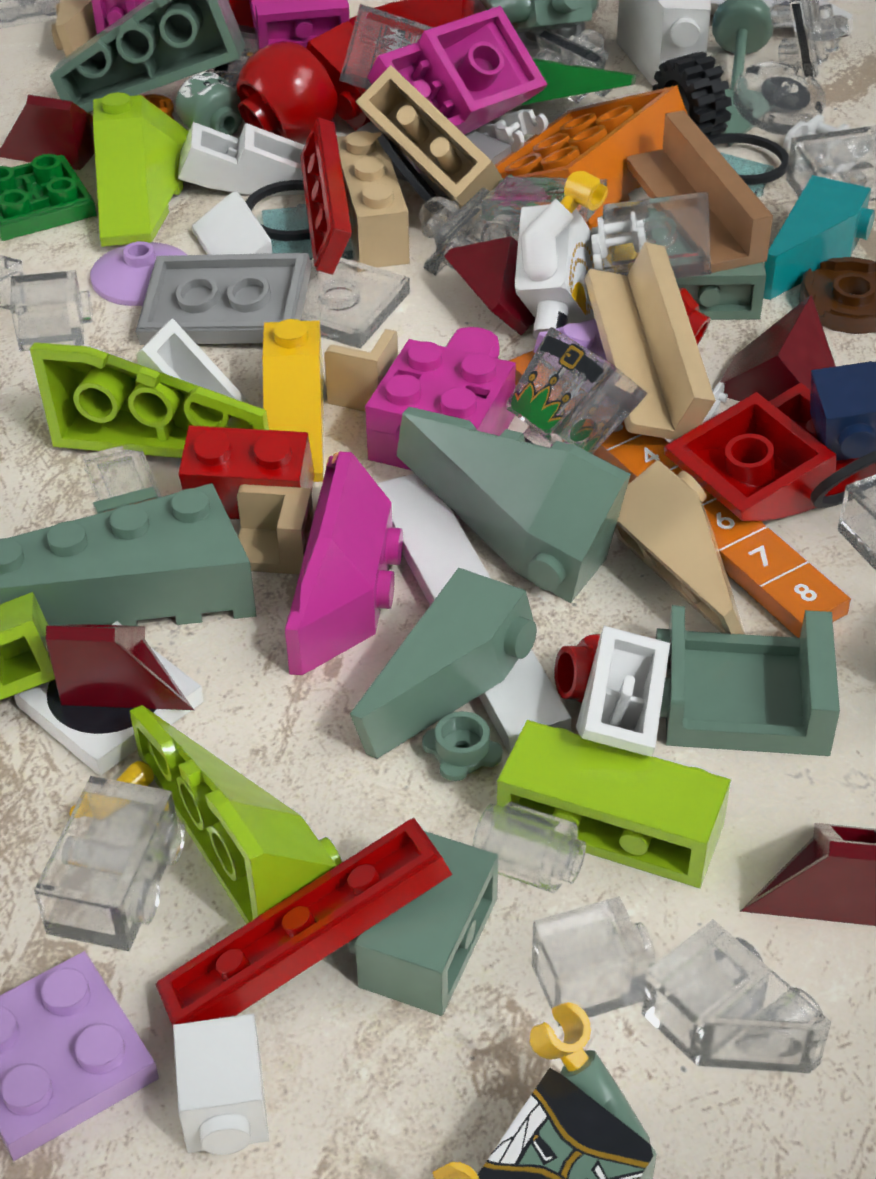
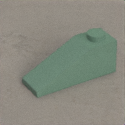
(448, 659)

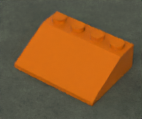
(597, 142)

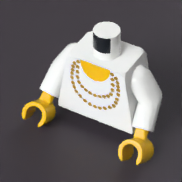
(557, 255)

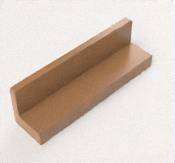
(694, 165)

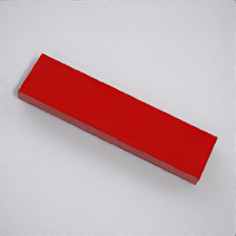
(325, 196)
(304, 927)

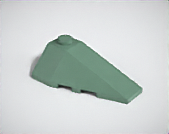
(530, 503)

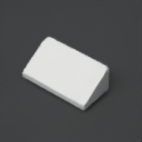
(231, 229)

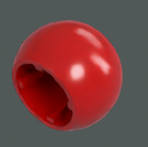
(285, 91)

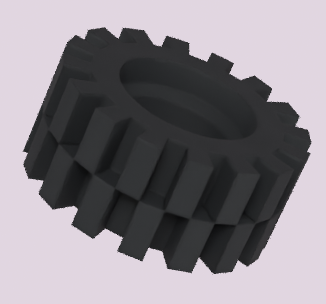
(699, 88)

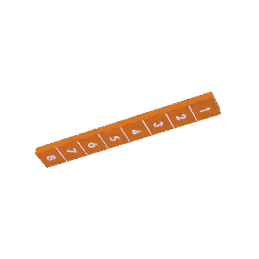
(749, 549)

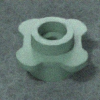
(462, 745)

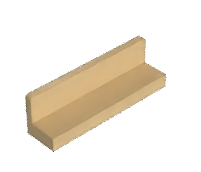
(652, 343)

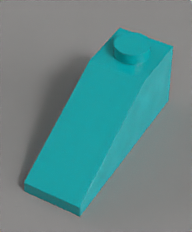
(820, 227)

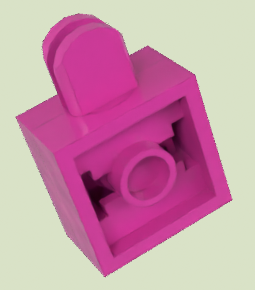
(451, 380)

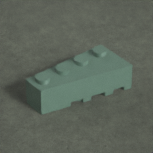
(150, 49)
(134, 564)

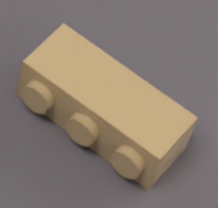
(428, 137)
(374, 201)

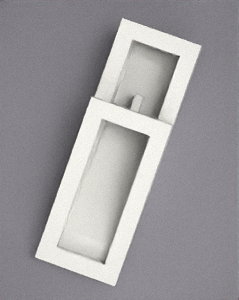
(239, 164)

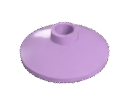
(126, 271)

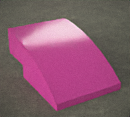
(468, 68)

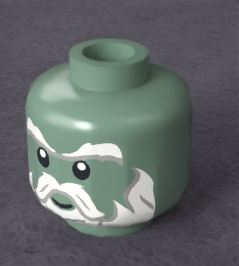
(209, 102)

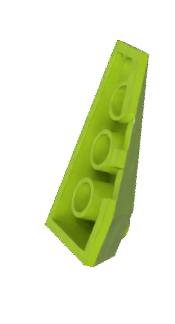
(134, 167)
(243, 832)

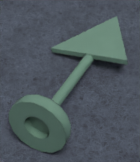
(741, 29)

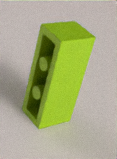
(623, 802)

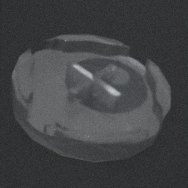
(776, 97)

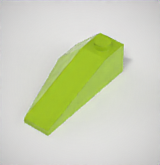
(113, 402)

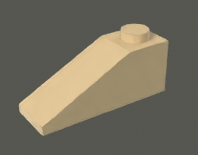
(672, 535)

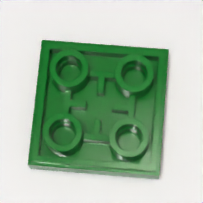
(41, 196)

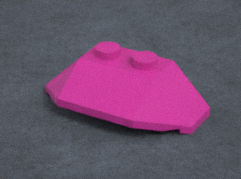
(343, 567)

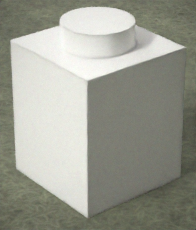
(220, 1084)

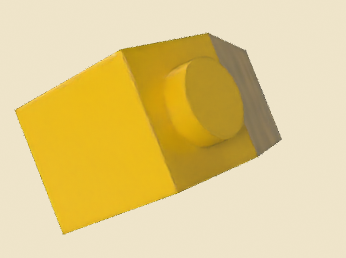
(295, 382)

